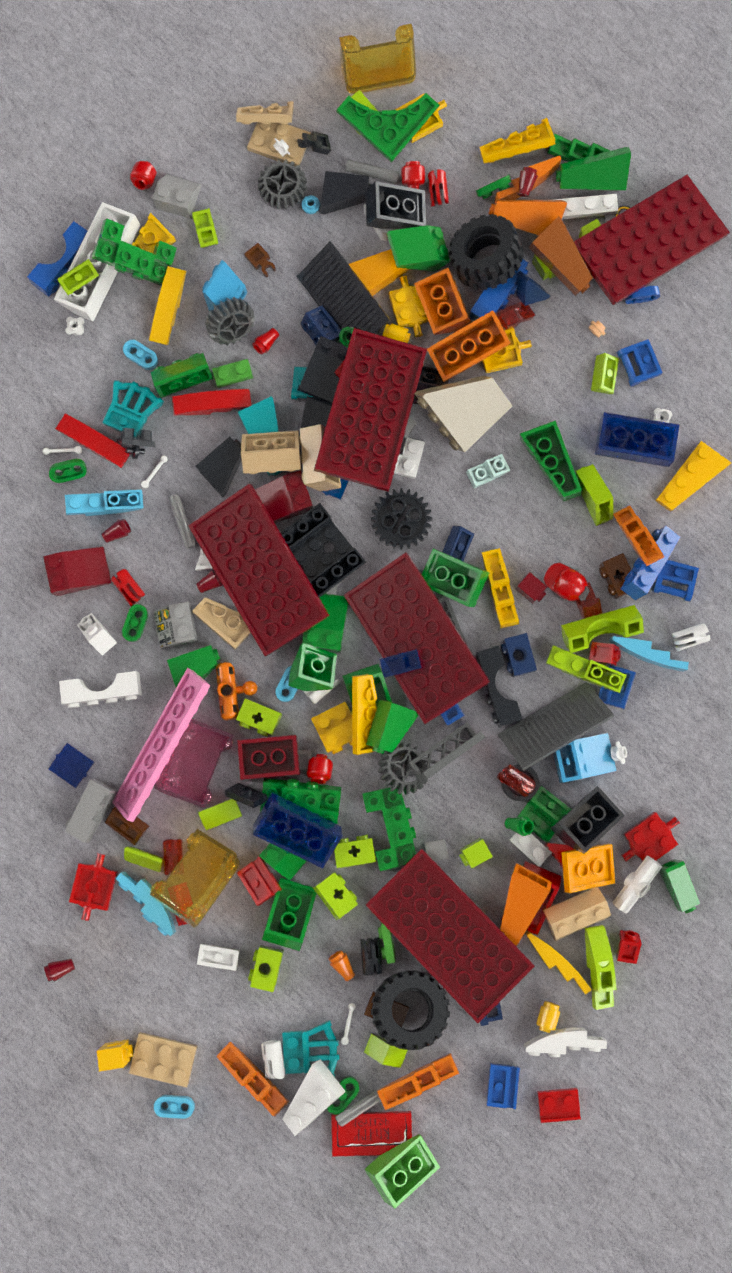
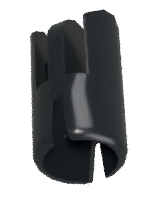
(371, 956)

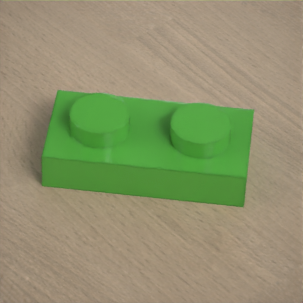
(232, 373)
(388, 950)

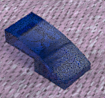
(400, 663)

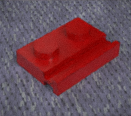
(259, 881)
(559, 1105)

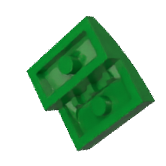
(544, 812)

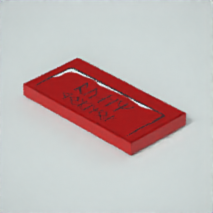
(371, 1133)

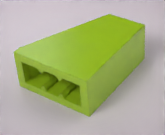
(595, 494)

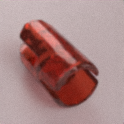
(516, 780)
(172, 854)

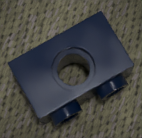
(521, 644)

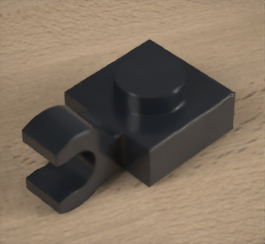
(317, 141)

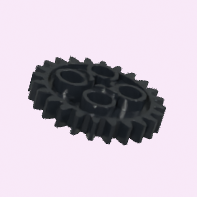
(386, 511)

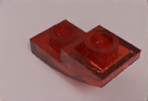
(514, 315)

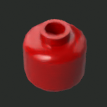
(413, 174)
(143, 175)
(319, 769)

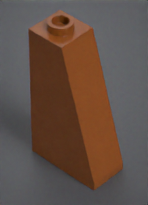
(562, 257)

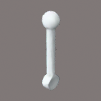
(77, 449)
(145, 484)
(344, 1040)

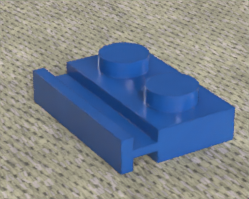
(618, 699)
(503, 1086)

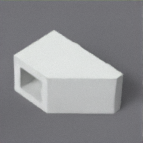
(96, 634)

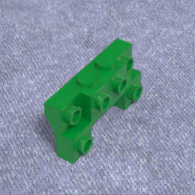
(130, 258)
(309, 795)
(397, 827)

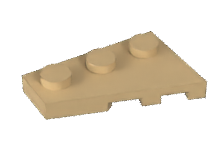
(264, 116)
(223, 621)

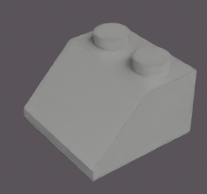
(176, 195)

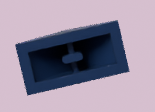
(529, 291)

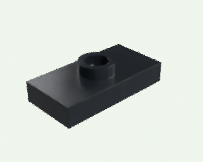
(246, 795)

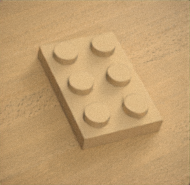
(264, 139)
(163, 1059)

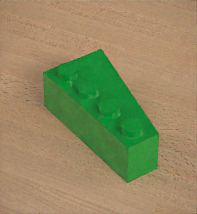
(551, 456)

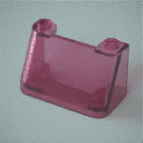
(194, 763)

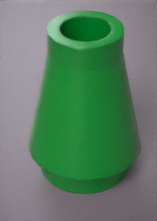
(520, 825)

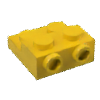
(334, 727)

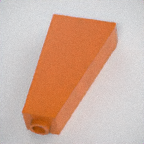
(529, 215)
(523, 901)

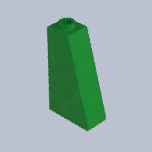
(596, 172)

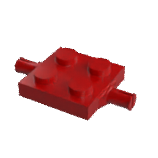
(650, 838)
(93, 886)

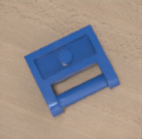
(645, 360)
(677, 573)

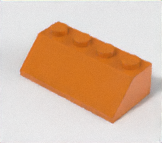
(468, 346)

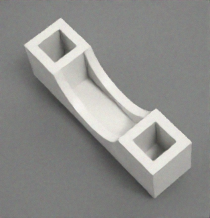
(125, 685)

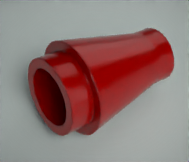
(265, 341)

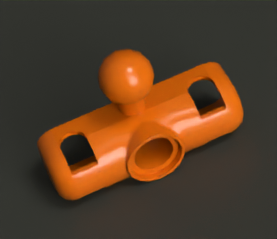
(229, 680)

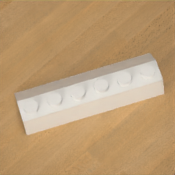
(89, 298)

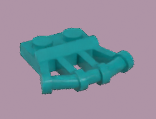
(121, 416)
(297, 1050)

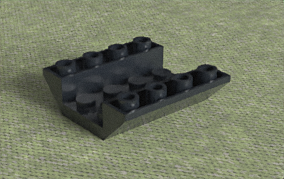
(306, 541)

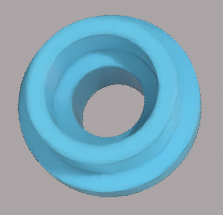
(310, 209)

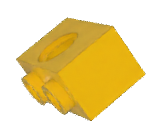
(114, 1055)

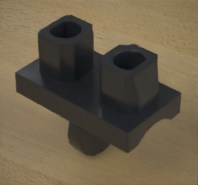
(127, 437)

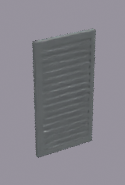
(555, 725)

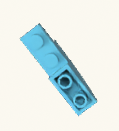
(104, 503)
(152, 910)

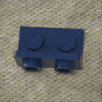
(320, 323)

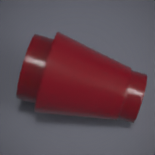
(526, 181)
(116, 531)
(209, 582)
(58, 969)

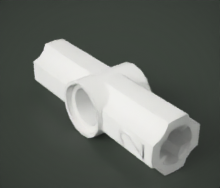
(637, 884)

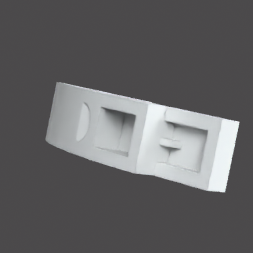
(556, 1042)

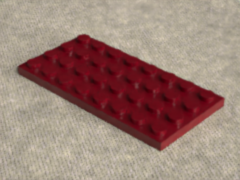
(650, 239)
(370, 410)
(258, 570)
(406, 616)
(450, 936)

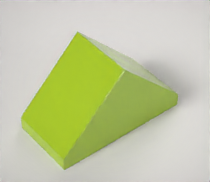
(384, 1052)

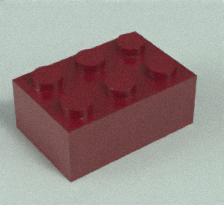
(268, 757)

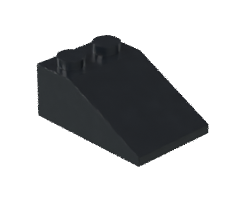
(394, 206)
(319, 376)

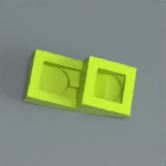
(205, 228)

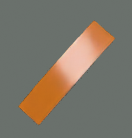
(544, 171)
(638, 535)
(252, 1078)
(417, 1081)

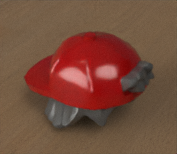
(566, 582)

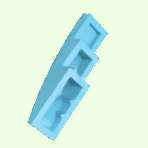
(642, 650)

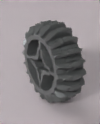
(269, 179)
(230, 321)
(389, 766)

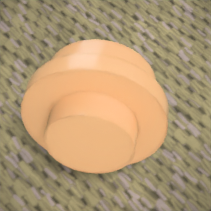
(597, 328)

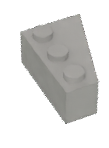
(90, 810)

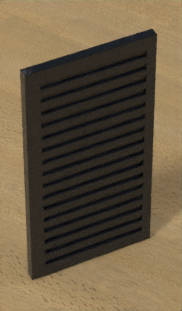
(342, 292)

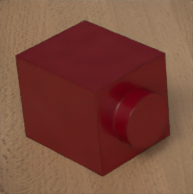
(532, 588)

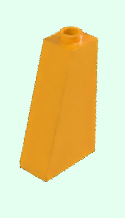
(377, 271)

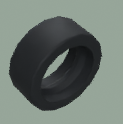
(517, 797)

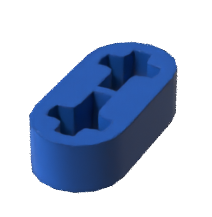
(644, 295)

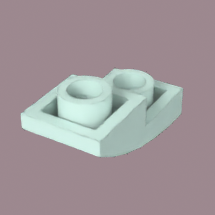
(487, 471)

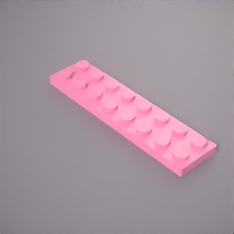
(160, 744)

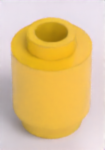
(397, 333)
(548, 1016)

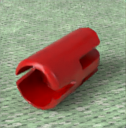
(438, 184)
(128, 587)

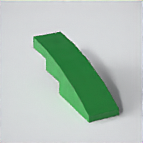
(573, 149)

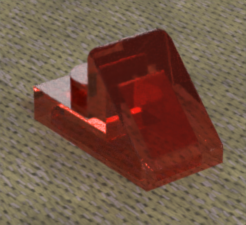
(590, 606)

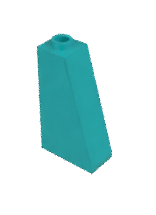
(260, 419)

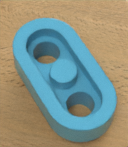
(141, 355)
(283, 684)
(174, 1106)

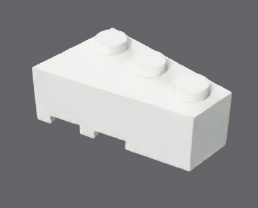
(313, 1097)

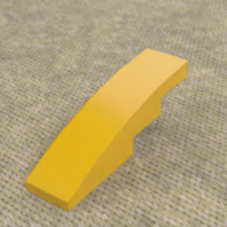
(167, 305)
(500, 588)
(553, 958)

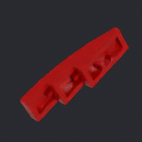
(211, 401)
(93, 440)

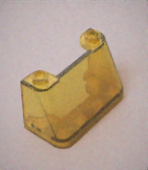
(378, 64)
(197, 878)

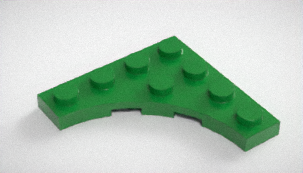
(388, 129)

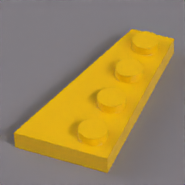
(517, 143)
(695, 472)
(362, 712)

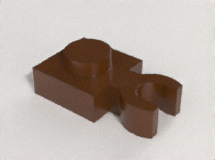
(259, 258)

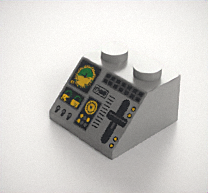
(175, 625)

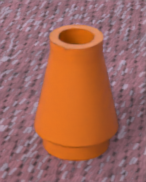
(341, 964)

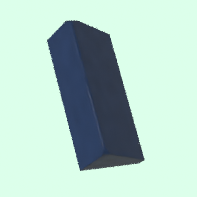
(458, 542)

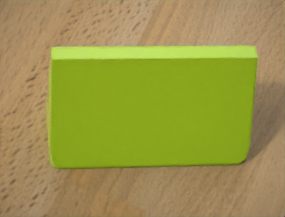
(78, 277)
(604, 374)
(220, 814)
(143, 858)

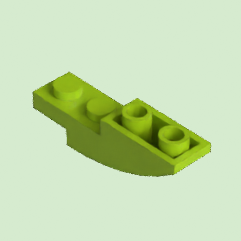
(586, 669)
(601, 967)

